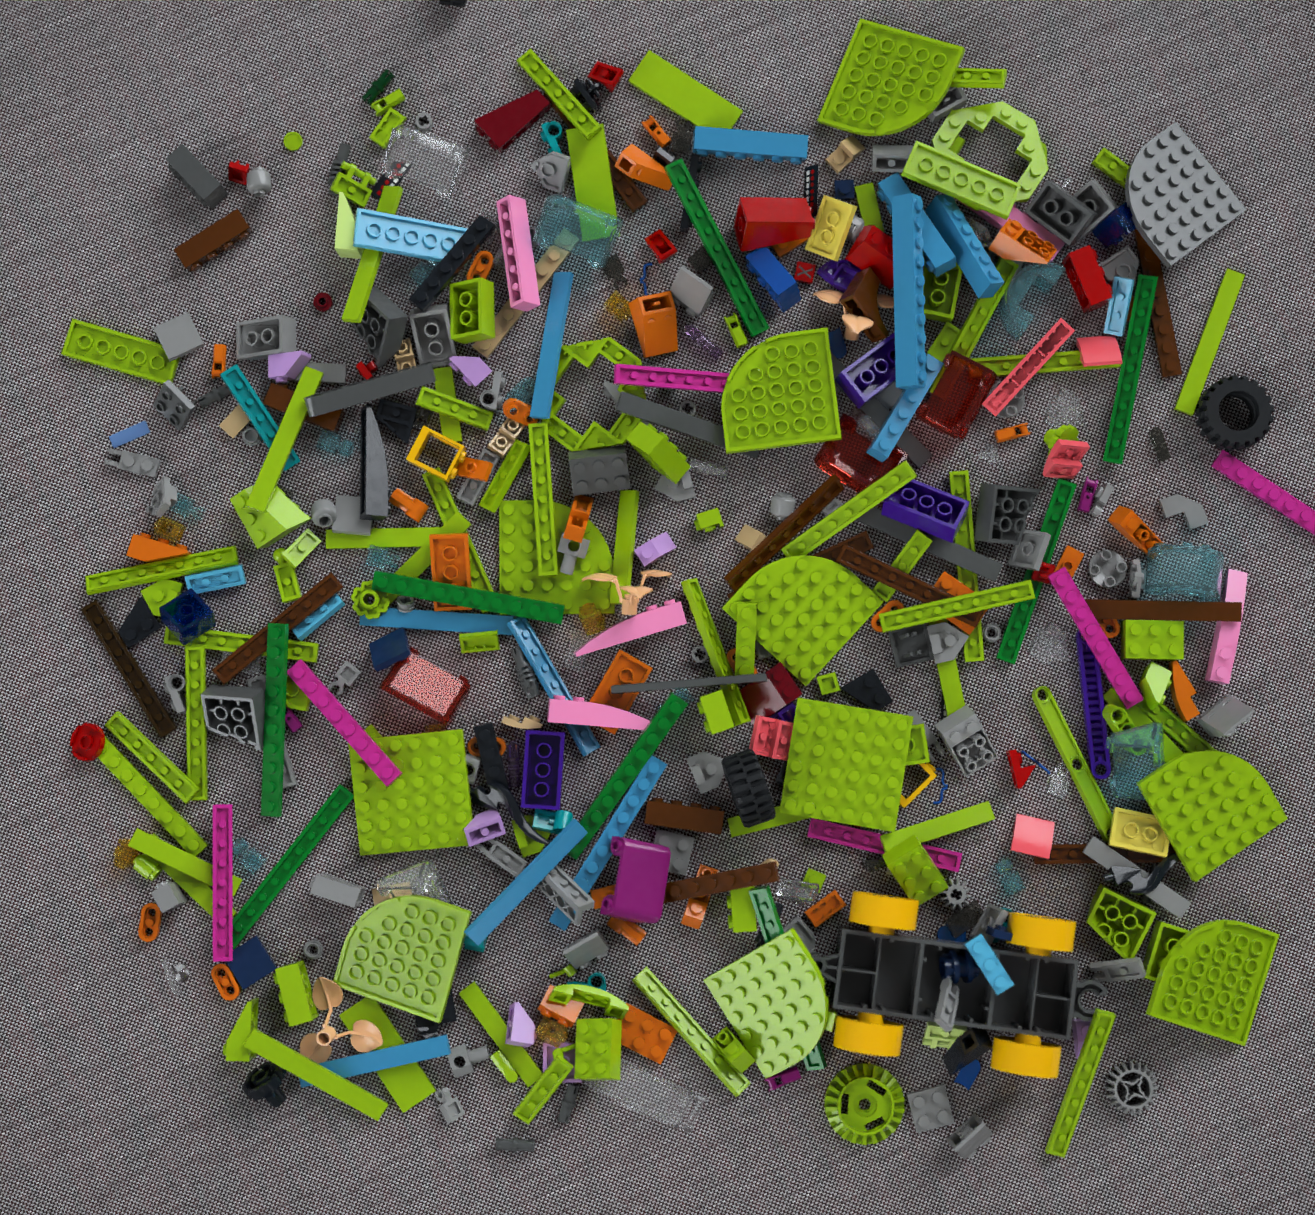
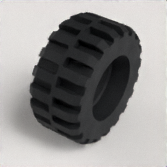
(1252, 396)
(748, 788)

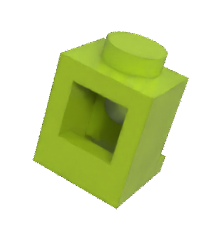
(708, 520)

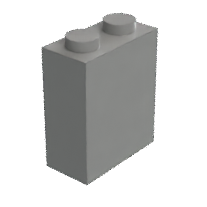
(337, 890)

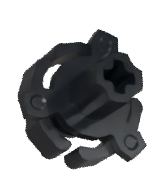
(266, 1084)

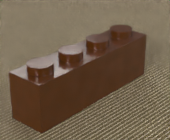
(213, 240)
(279, 397)
(684, 817)

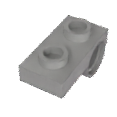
(498, 383)
(177, 703)

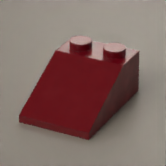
(770, 696)

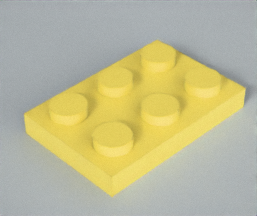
(831, 228)
(1137, 833)

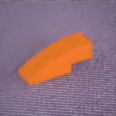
(578, 518)
(1181, 692)

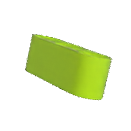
(1119, 721)

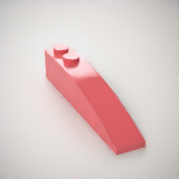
(1028, 367)

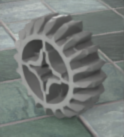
(1134, 1081)

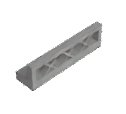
(571, 893)

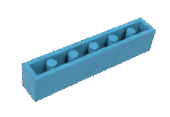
(750, 144)
(965, 246)
(936, 252)
(902, 414)

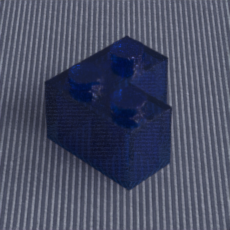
(1115, 226)

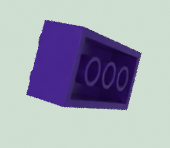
(870, 373)
(927, 509)
(543, 770)

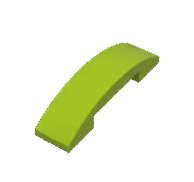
(613, 1005)

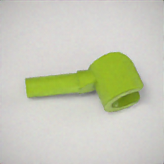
(569, 970)
(559, 1051)

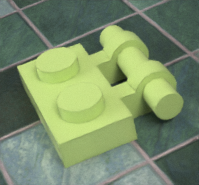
(936, 1037)

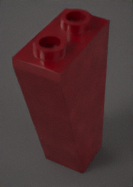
(511, 120)

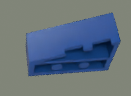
(773, 277)

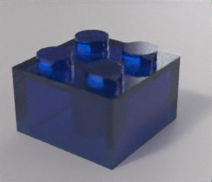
(187, 616)

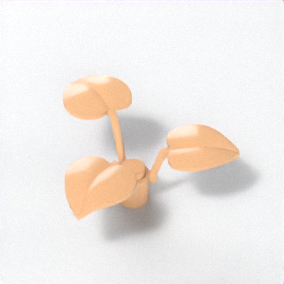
(853, 323)
(630, 601)
(316, 1045)

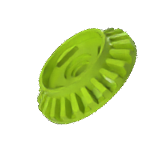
(854, 1082)

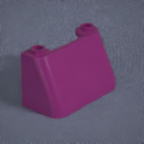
(639, 881)

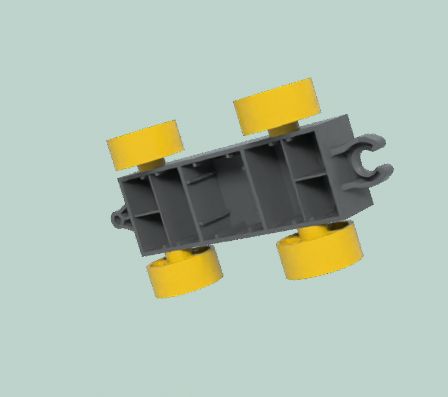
(901, 978)

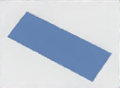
(129, 434)

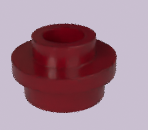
(323, 308)

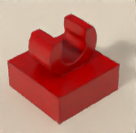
(238, 172)
(366, 371)
(1043, 573)

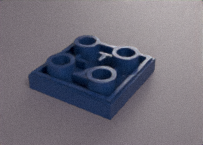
(389, 649)
(251, 962)

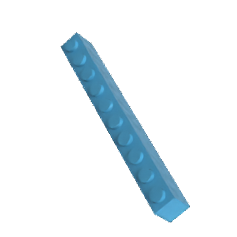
(908, 291)
(616, 827)

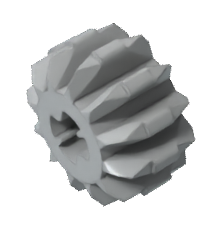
(952, 900)

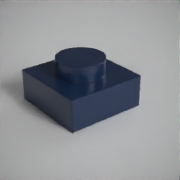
(844, 189)
(999, 932)

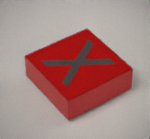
(804, 272)

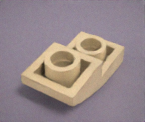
(405, 355)
(235, 422)
(505, 437)
(528, 723)

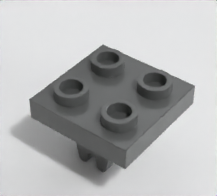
(174, 405)
(910, 645)

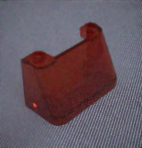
(957, 396)
(849, 458)
(427, 687)

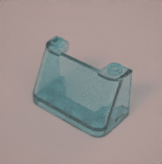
(577, 229)
(1135, 756)

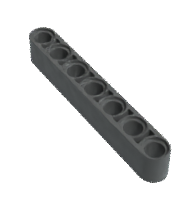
(370, 389)

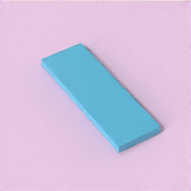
(404, 235)

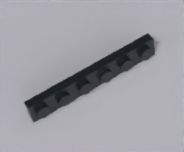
(452, 263)

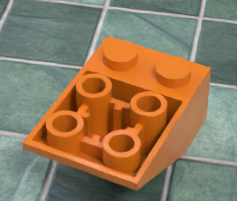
(1019, 244)
(655, 323)

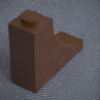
(861, 300)

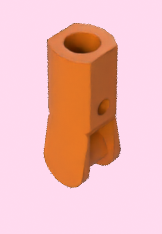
(658, 133)
(219, 358)
(1009, 433)

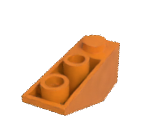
(642, 167)
(1133, 528)
(150, 550)
(697, 906)

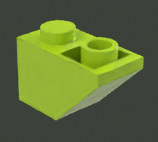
(1154, 683)
(733, 1050)

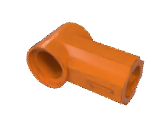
(412, 507)
(628, 929)

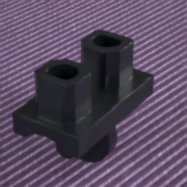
(580, 88)

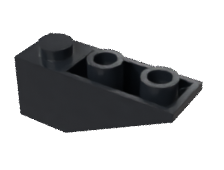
(967, 1049)

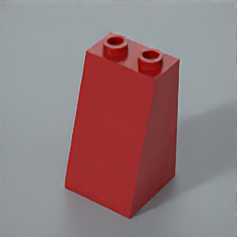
(771, 221)

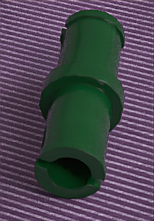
(377, 87)

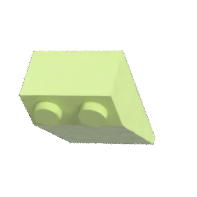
(345, 230)

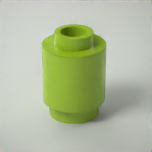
(147, 867)

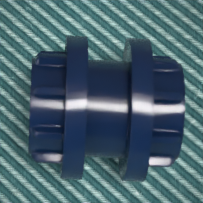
(958, 966)

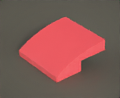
(1099, 350)
(1065, 459)
(771, 737)
(1032, 836)

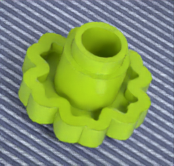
(1064, 432)
(361, 605)

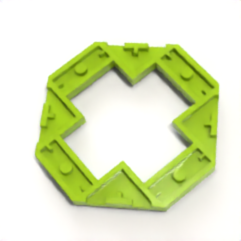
(1011, 118)
(596, 435)

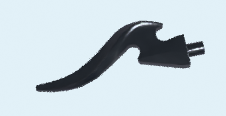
(502, 794)
(1132, 876)

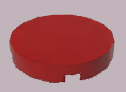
(87, 742)

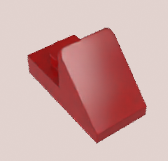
(606, 75)
(661, 246)
(1019, 773)

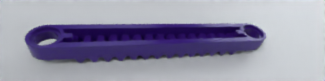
(1093, 706)

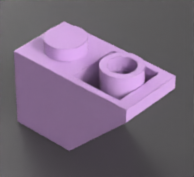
(471, 367)

